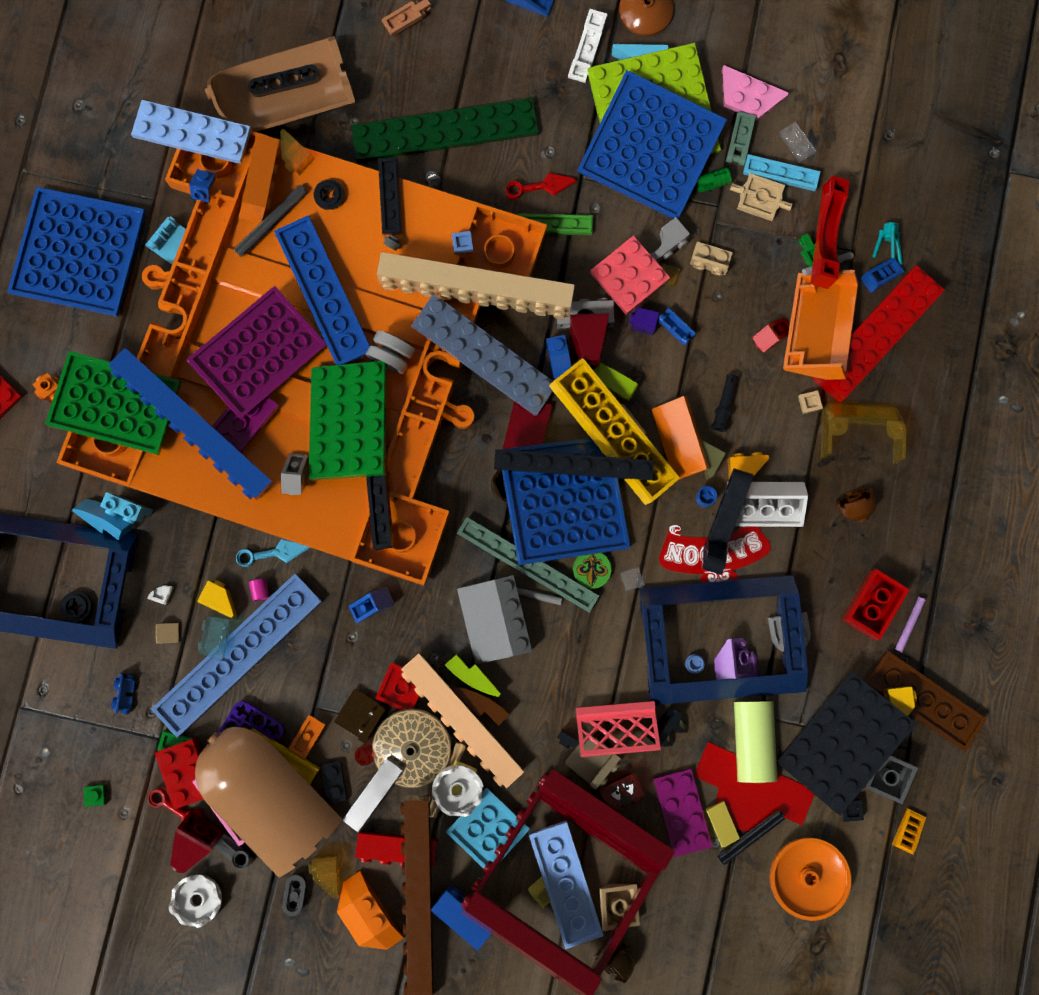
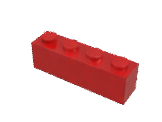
(385, 848)

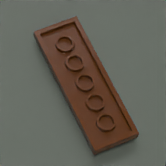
(933, 705)

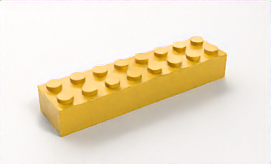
(611, 427)

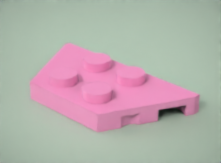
(749, 94)

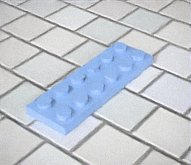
(191, 131)
(565, 884)

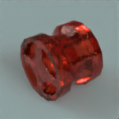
(361, 756)

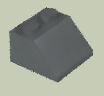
(893, 779)

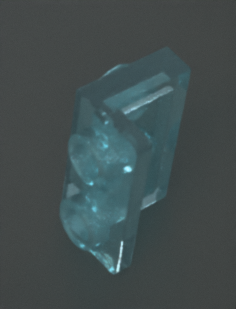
(214, 637)

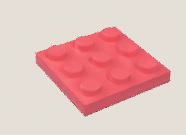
(629, 275)

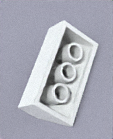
(774, 505)

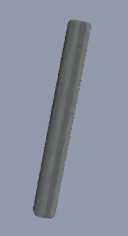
(263, 227)

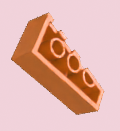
(259, 177)

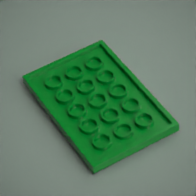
(103, 408)
(348, 421)

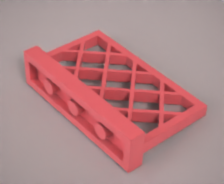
(618, 713)

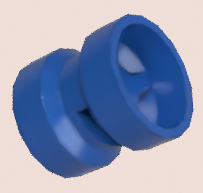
(706, 496)

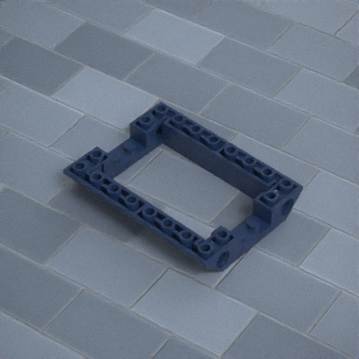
(109, 616)
(792, 631)

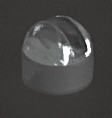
(432, 179)

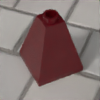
(588, 336)
(193, 841)

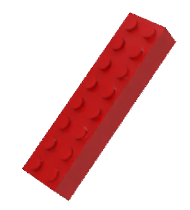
(884, 329)

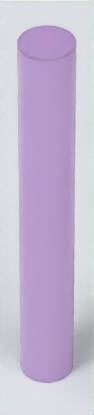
(910, 624)

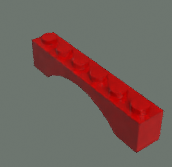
(825, 261)

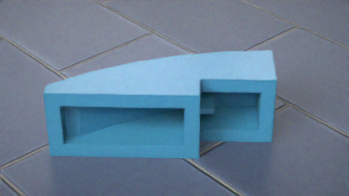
(95, 515)

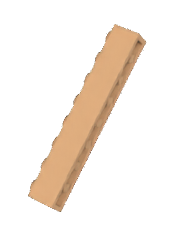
(462, 720)

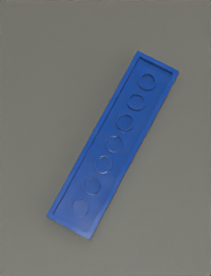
(322, 291)

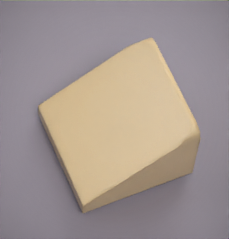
(167, 633)

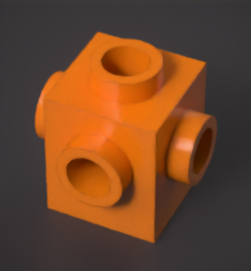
(46, 386)

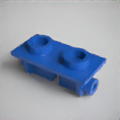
(676, 326)
(121, 701)

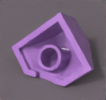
(735, 661)

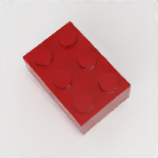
(875, 604)
(178, 771)

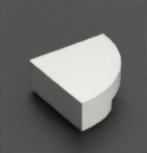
(161, 594)

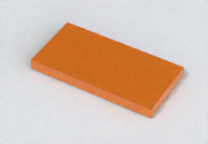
(680, 437)

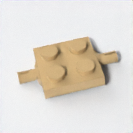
(760, 197)

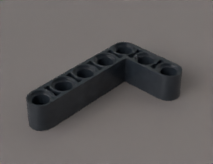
(716, 544)

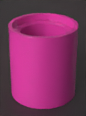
(259, 589)

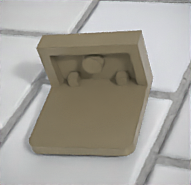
(593, 768)

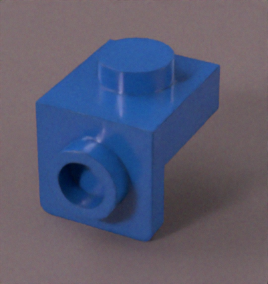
(201, 185)

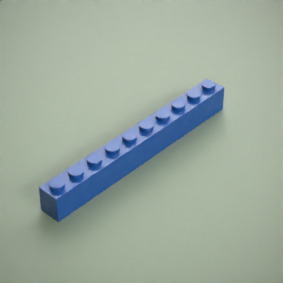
(191, 424)

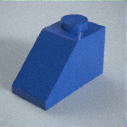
(371, 604)

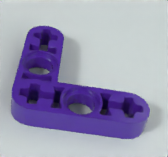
(241, 720)

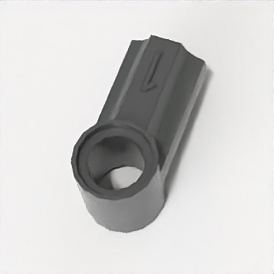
(230, 849)

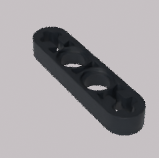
(284, 85)

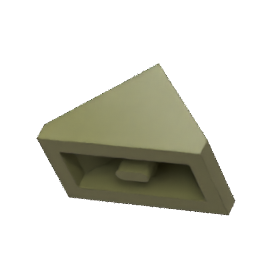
(714, 458)

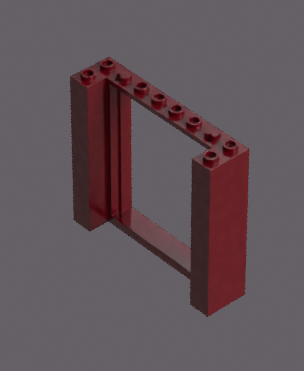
(606, 827)

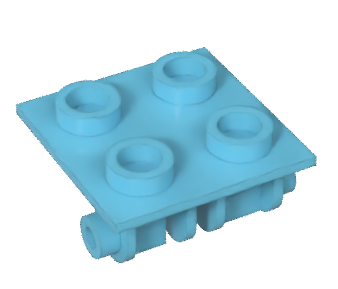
(167, 239)

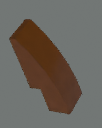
(479, 704)

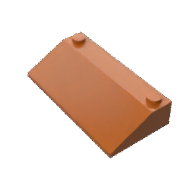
(821, 327)

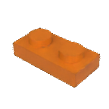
(307, 736)

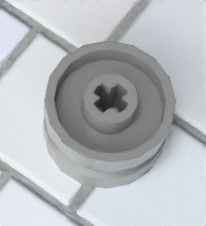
(391, 351)

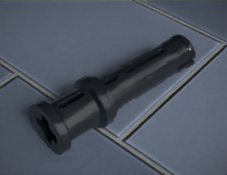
(723, 411)

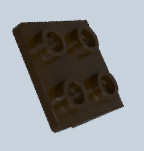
(360, 715)

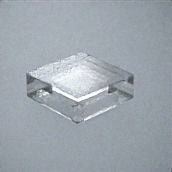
(632, 579)

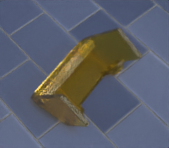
(838, 415)

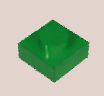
(94, 795)

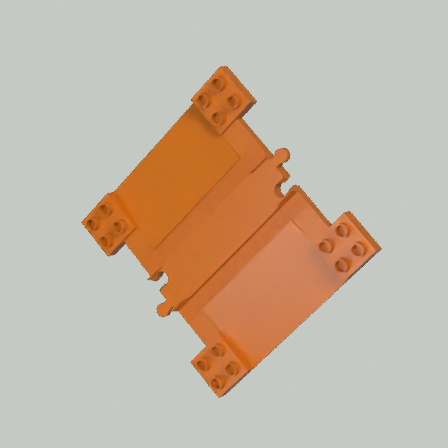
(216, 285)

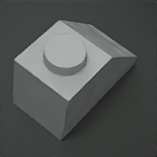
(294, 474)

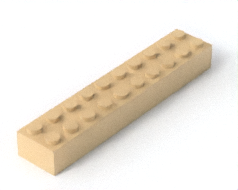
(475, 285)

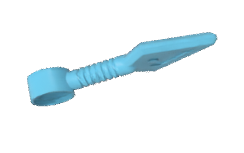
(285, 550)

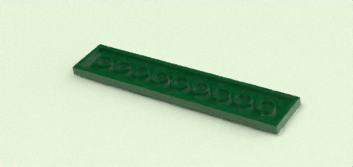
(444, 130)

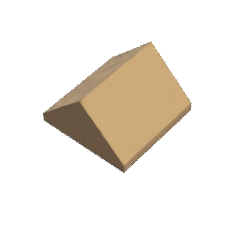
(614, 901)

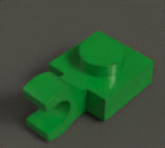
(809, 248)

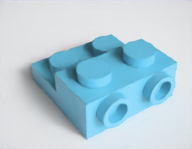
(129, 509)

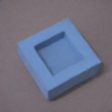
(462, 242)

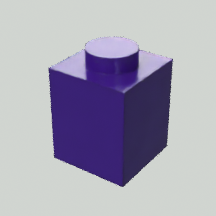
(643, 321)

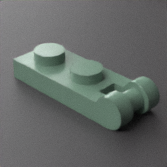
(740, 138)

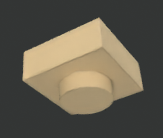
(810, 402)

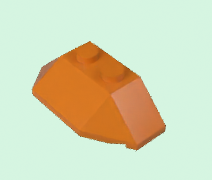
(366, 915)

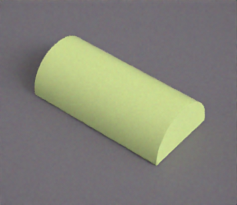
(755, 742)

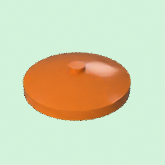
(810, 878)

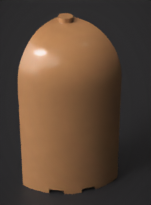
(237, 104)
(263, 798)

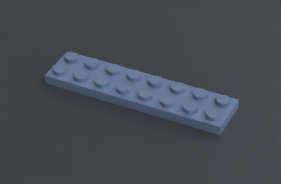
(483, 354)

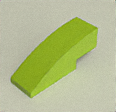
(616, 382)
(473, 677)

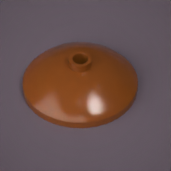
(645, 18)

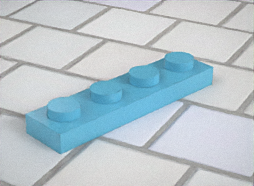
(782, 172)

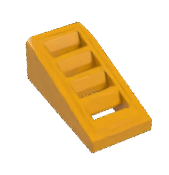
(913, 842)

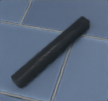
(751, 837)

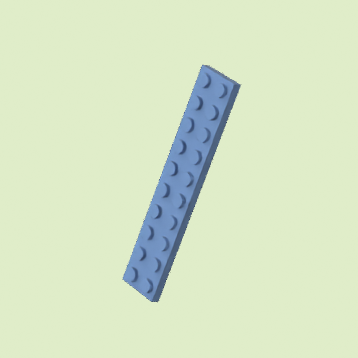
(244, 649)

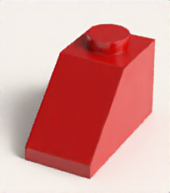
(772, 334)

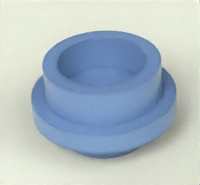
(694, 663)

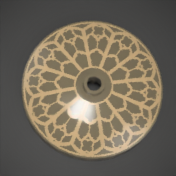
(414, 730)

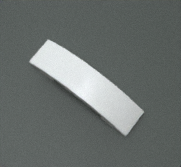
(588, 45)

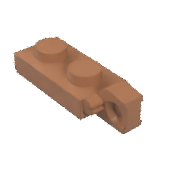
(406, 16)

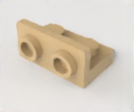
(711, 259)

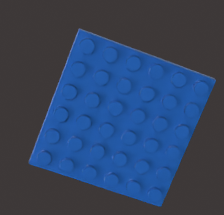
(651, 145)
(77, 251)
(564, 513)

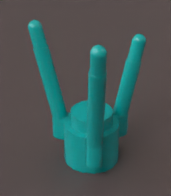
(890, 233)

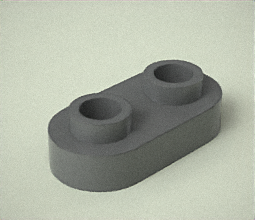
(294, 894)

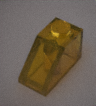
(294, 154)
(326, 873)

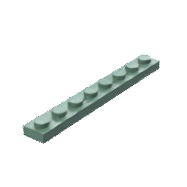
(537, 571)

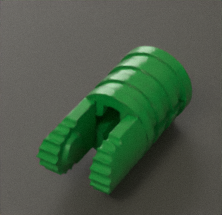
(713, 180)

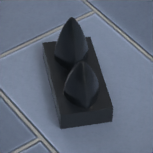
(669, 722)

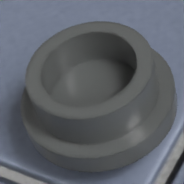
(392, 242)

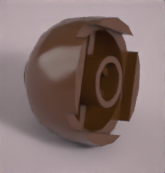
(858, 504)

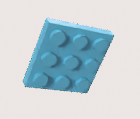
(485, 829)

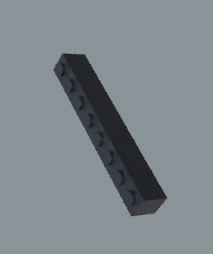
(573, 465)

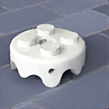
(459, 804)
(183, 907)

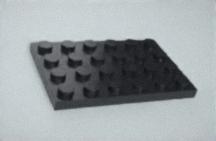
(846, 743)

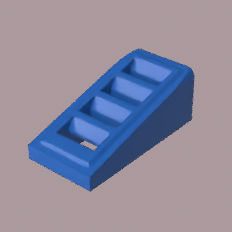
(873, 282)

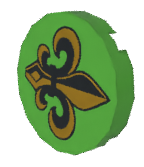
(592, 570)

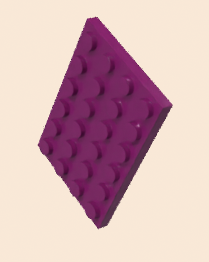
(256, 352)

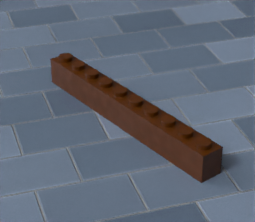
(418, 895)

